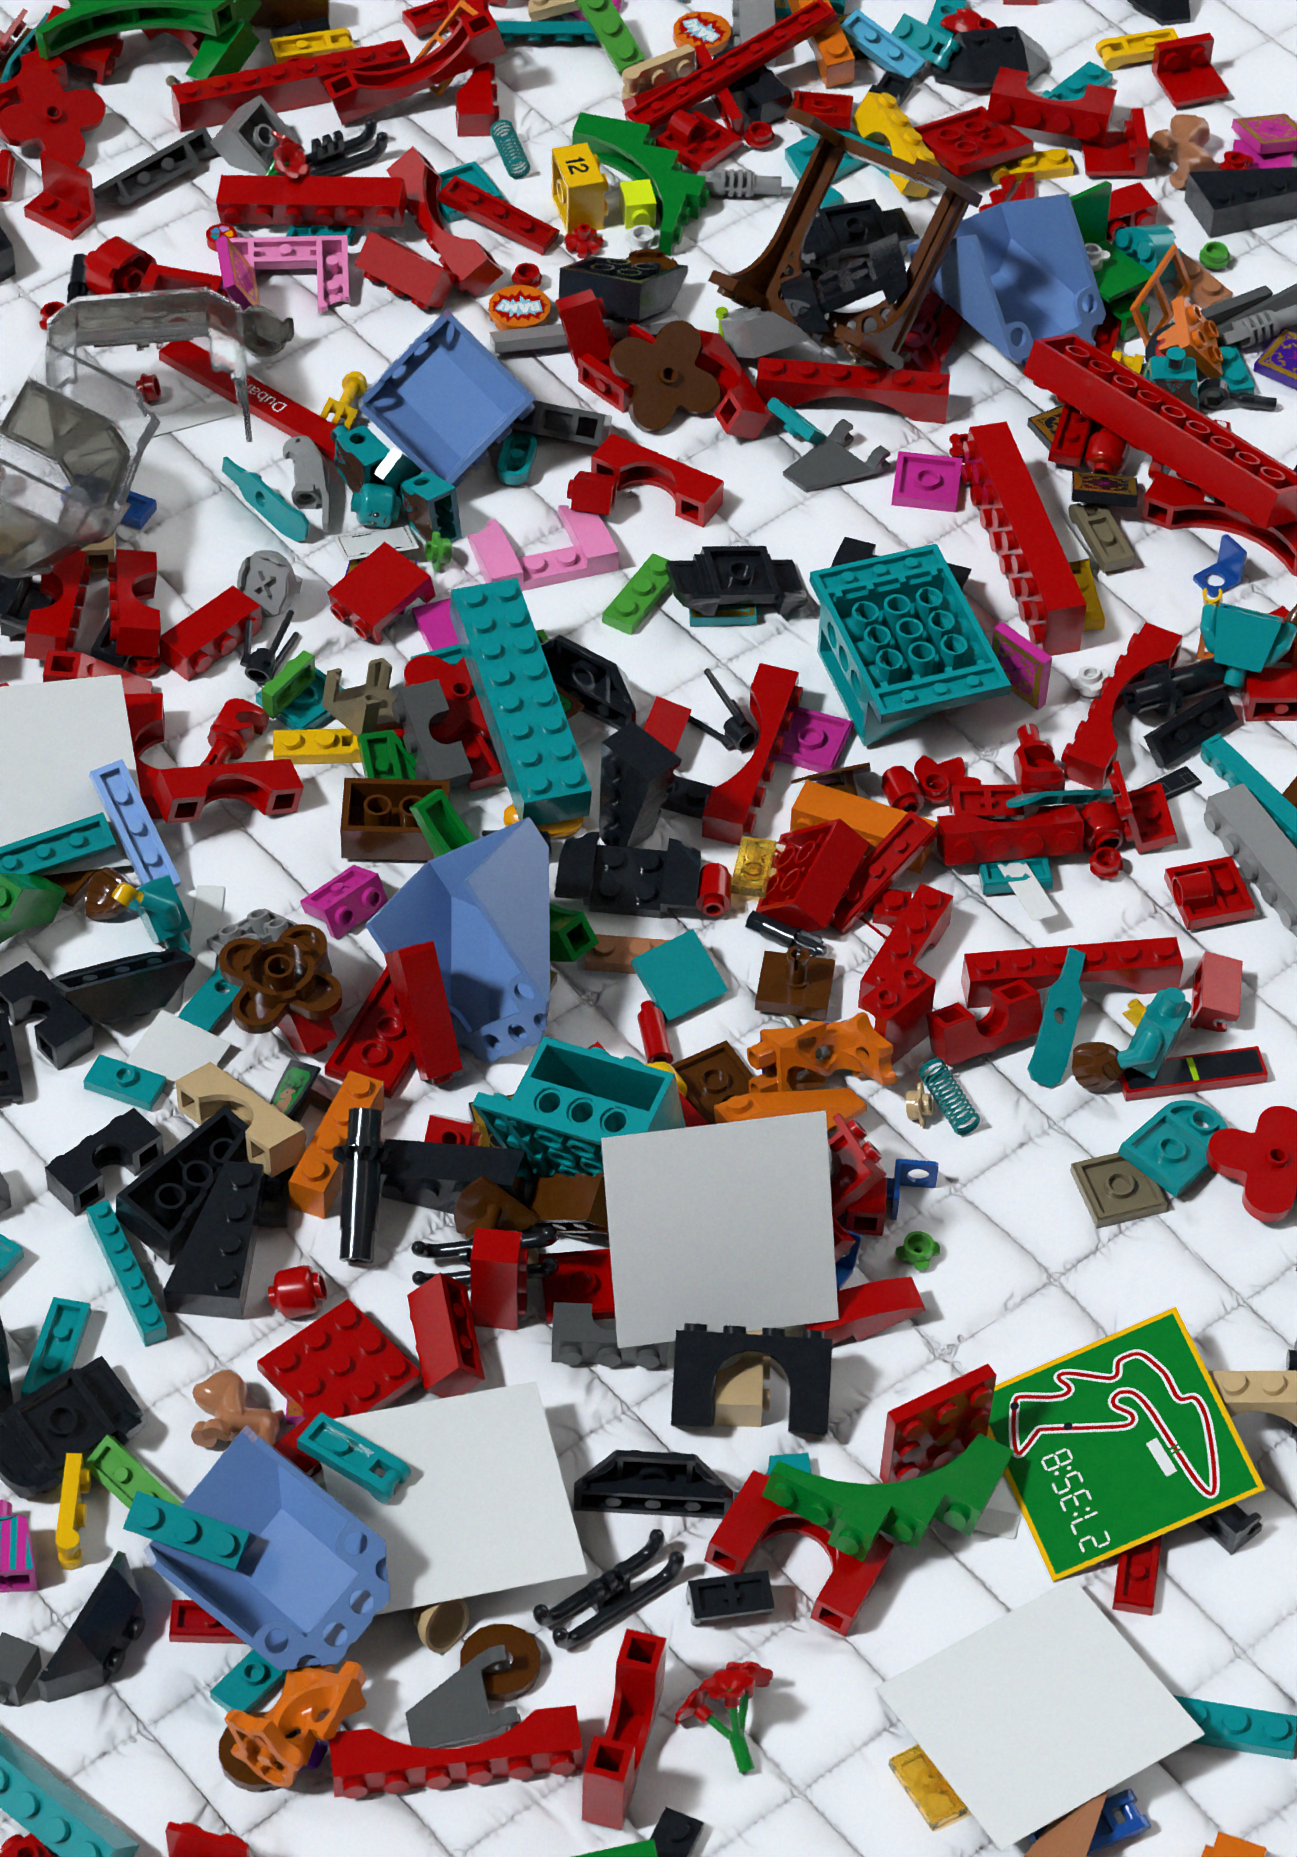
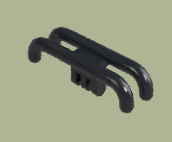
(330, 154)
(463, 1250)
(610, 1594)

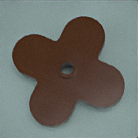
(655, 396)
(280, 978)

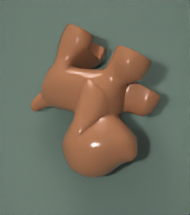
(1184, 147)
(225, 1398)

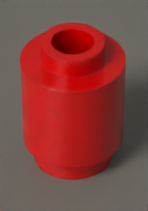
(902, 789)
(714, 890)

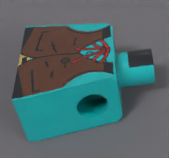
(1175, 375)
(358, 456)
(431, 506)

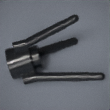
(262, 664)
(737, 728)

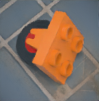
(1192, 334)

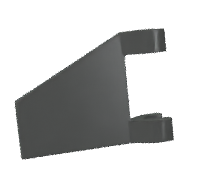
(833, 464)
(460, 1706)

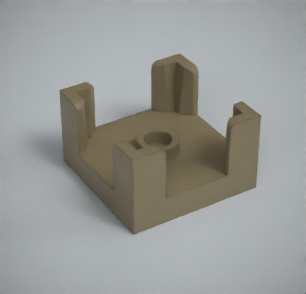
(365, 706)

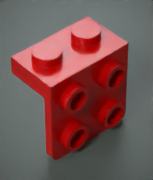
(1146, 811)

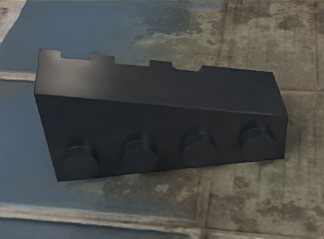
(1241, 198)
(633, 785)
(438, 1172)
(170, 1194)
(220, 1251)

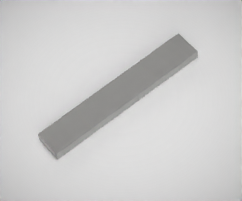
(554, 336)

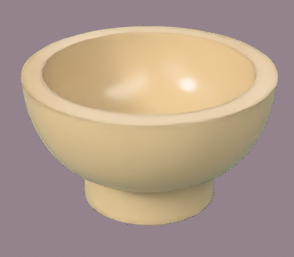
(441, 1624)

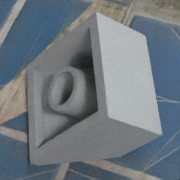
(248, 137)
(759, 333)

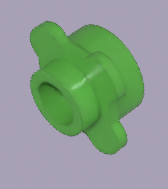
(438, 551)
(918, 1241)

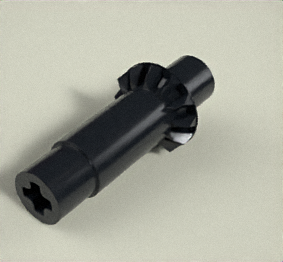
(1167, 688)
(361, 1179)

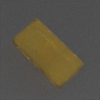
(753, 866)
(927, 1787)

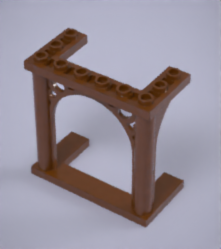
(760, 281)

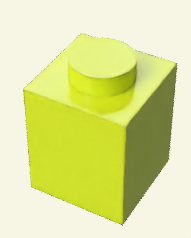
(637, 203)

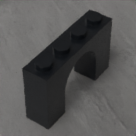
(803, 1359)

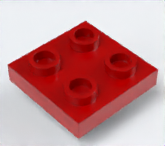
(698, 140)
(1209, 893)

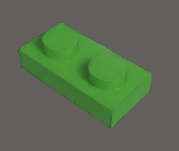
(288, 684)

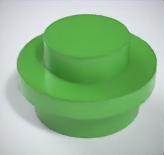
(1214, 255)

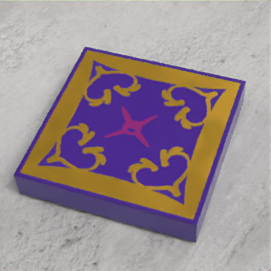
(1280, 359)

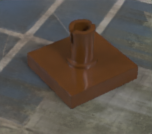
(795, 984)

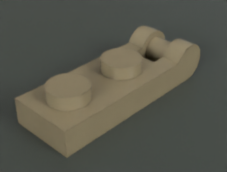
(1102, 535)

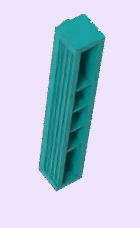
(1236, 770)
(127, 1273)

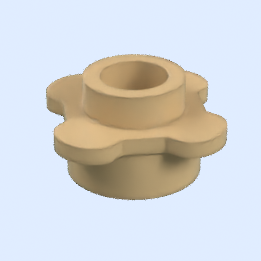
(919, 1105)

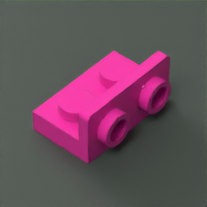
(346, 900)

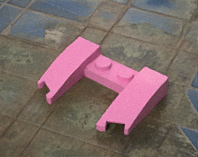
(325, 253)
(589, 556)

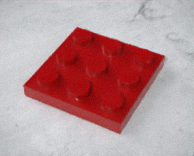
(972, 143)
(339, 1366)
(937, 1425)

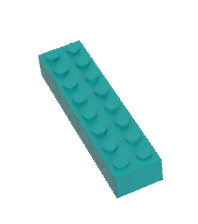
(520, 702)

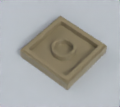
(1116, 1190)

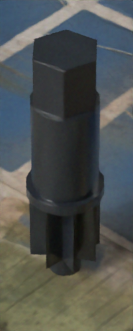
(77, 283)
(785, 934)

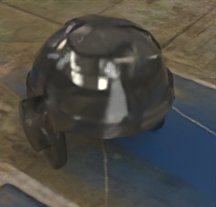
(265, 332)

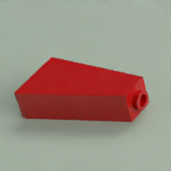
(425, 1010)

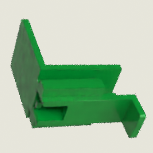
(1120, 273)

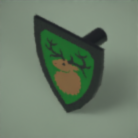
(295, 1092)

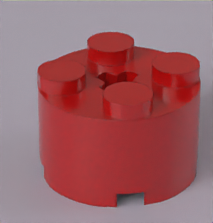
(116, 267)

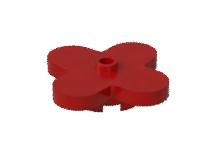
(51, 116)
(458, 692)
(1261, 1162)

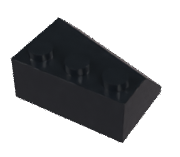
(625, 289)

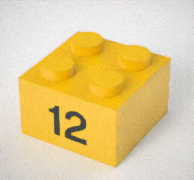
(578, 187)

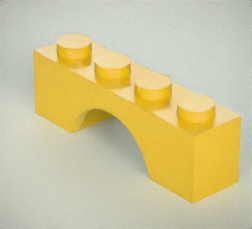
(884, 122)

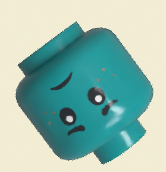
(376, 505)

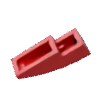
(871, 1309)

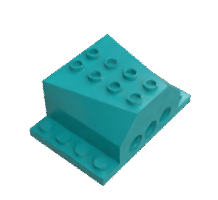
(902, 641)
(573, 1101)

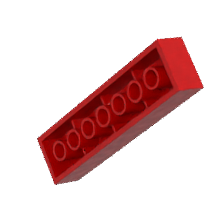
(1023, 539)

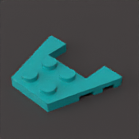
(799, 154)

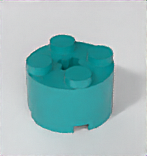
(1148, 247)

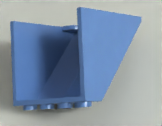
(1021, 275)
(446, 400)
(489, 933)
(308, 1568)

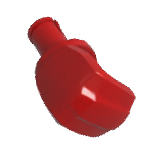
(232, 730)
(1035, 764)

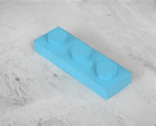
(881, 45)

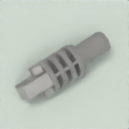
(740, 183)
(1259, 327)

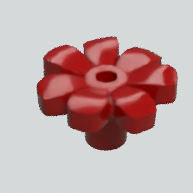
(583, 241)

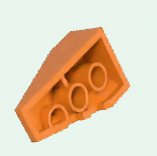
(775, 1104)

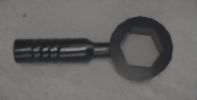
(1221, 401)

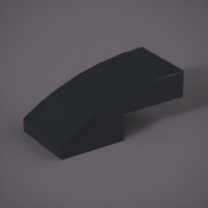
(895, 85)

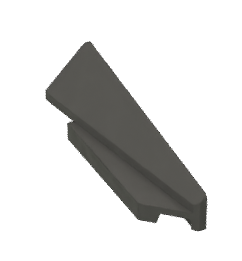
(156, 169)
(1249, 304)

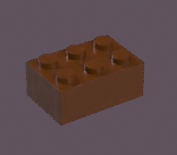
(379, 818)

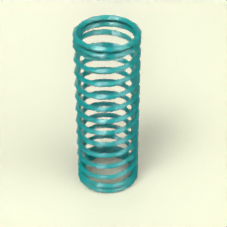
(497, 139)
(960, 1120)

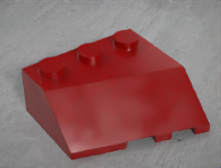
(813, 874)

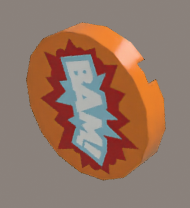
(702, 28)
(519, 307)

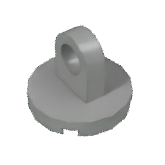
(269, 581)

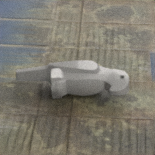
(310, 476)

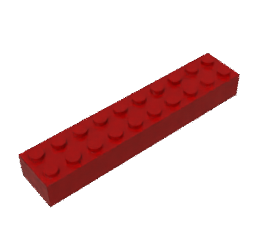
(1165, 429)

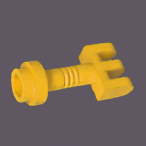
(354, 385)

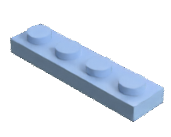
(133, 823)

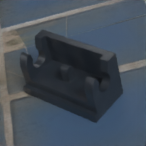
(1231, 1527)
(729, 1596)

